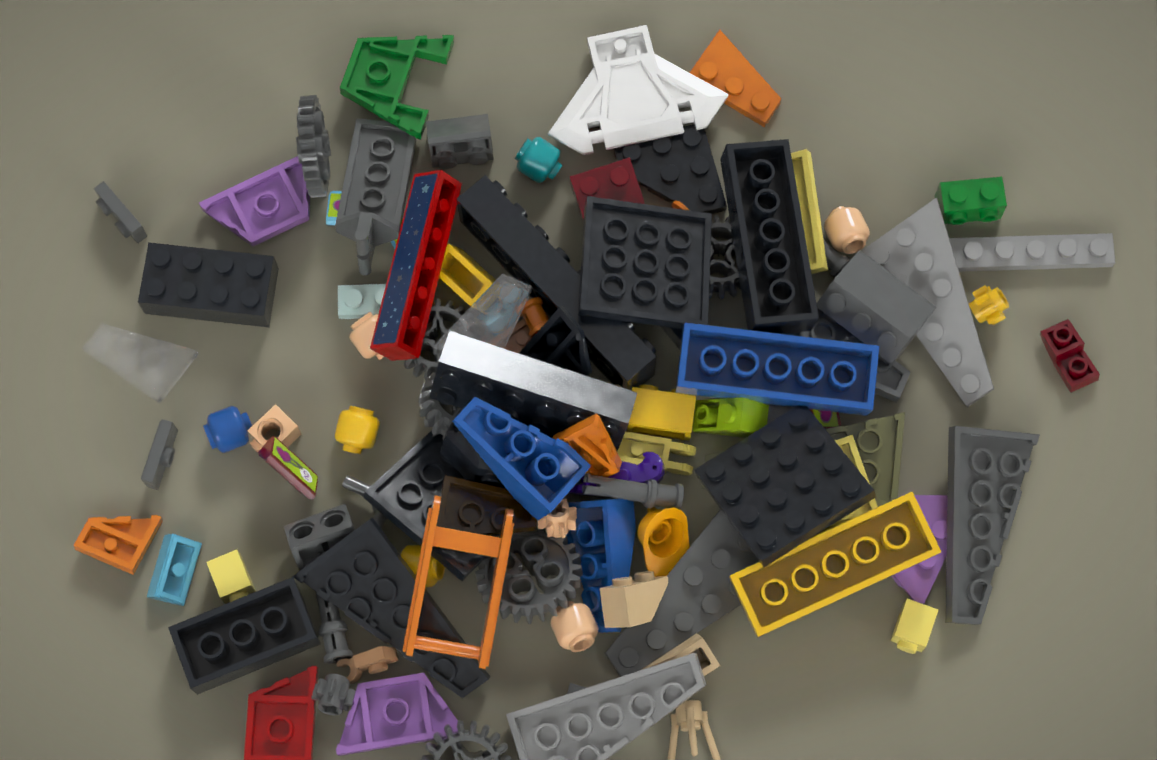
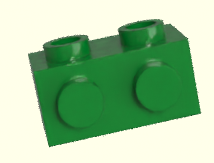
(971, 200)

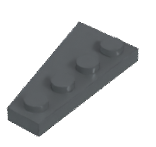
(889, 378)

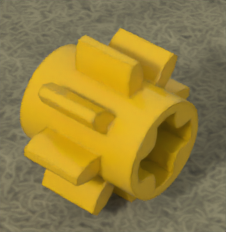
(989, 305)

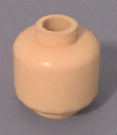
(846, 229)
(363, 334)
(574, 627)

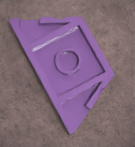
(263, 203)
(920, 578)
(394, 714)

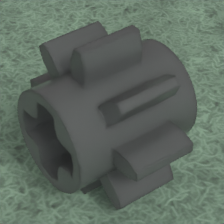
(333, 694)

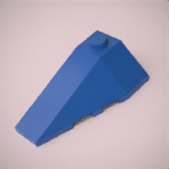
(526, 462)
(605, 546)

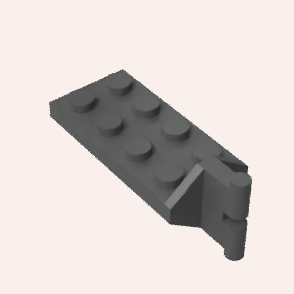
(375, 187)

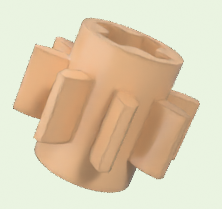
(559, 520)

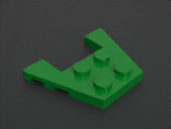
(380, 74)

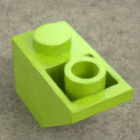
(730, 416)

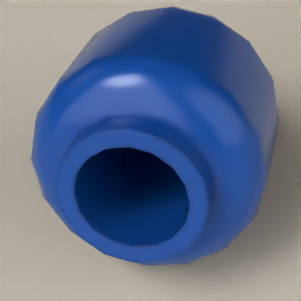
(227, 429)

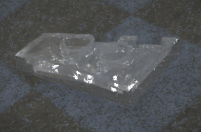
(493, 314)

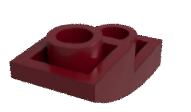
(1068, 355)

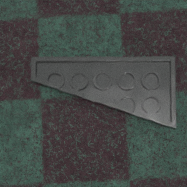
(981, 506)
(693, 599)

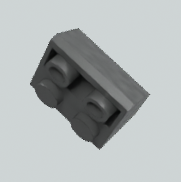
(460, 141)

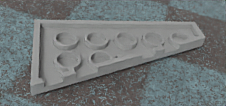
(923, 259)
(606, 715)

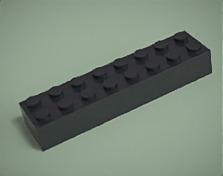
(534, 261)

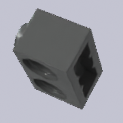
(317, 534)

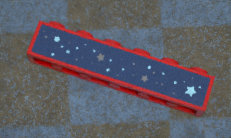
(416, 266)

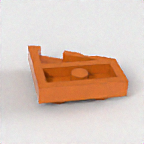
(594, 444)

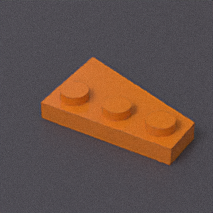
(732, 73)

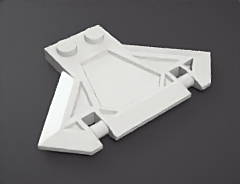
(633, 96)

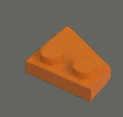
(118, 540)

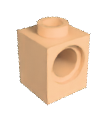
(273, 419)

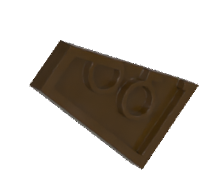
(479, 508)

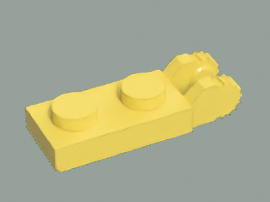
(635, 444)

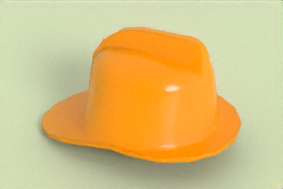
(663, 538)

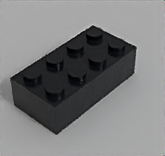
(208, 284)
(244, 636)

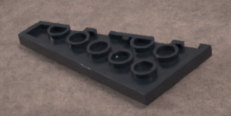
(375, 590)

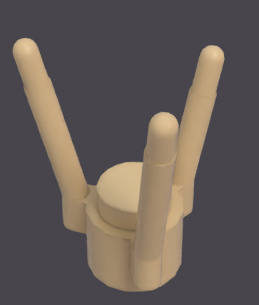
(689, 717)

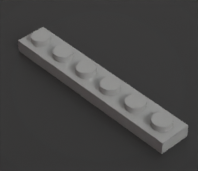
(1033, 252)

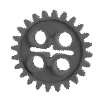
(313, 146)
(555, 558)

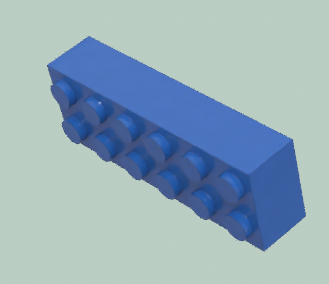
(777, 369)

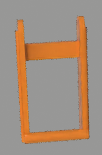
(469, 543)

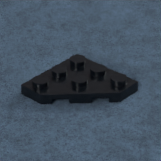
(678, 169)

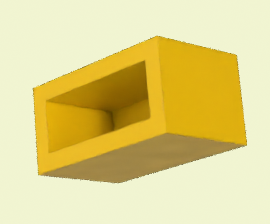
(464, 274)
(662, 413)

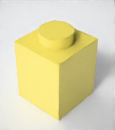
(230, 576)
(914, 626)

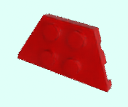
(282, 719)

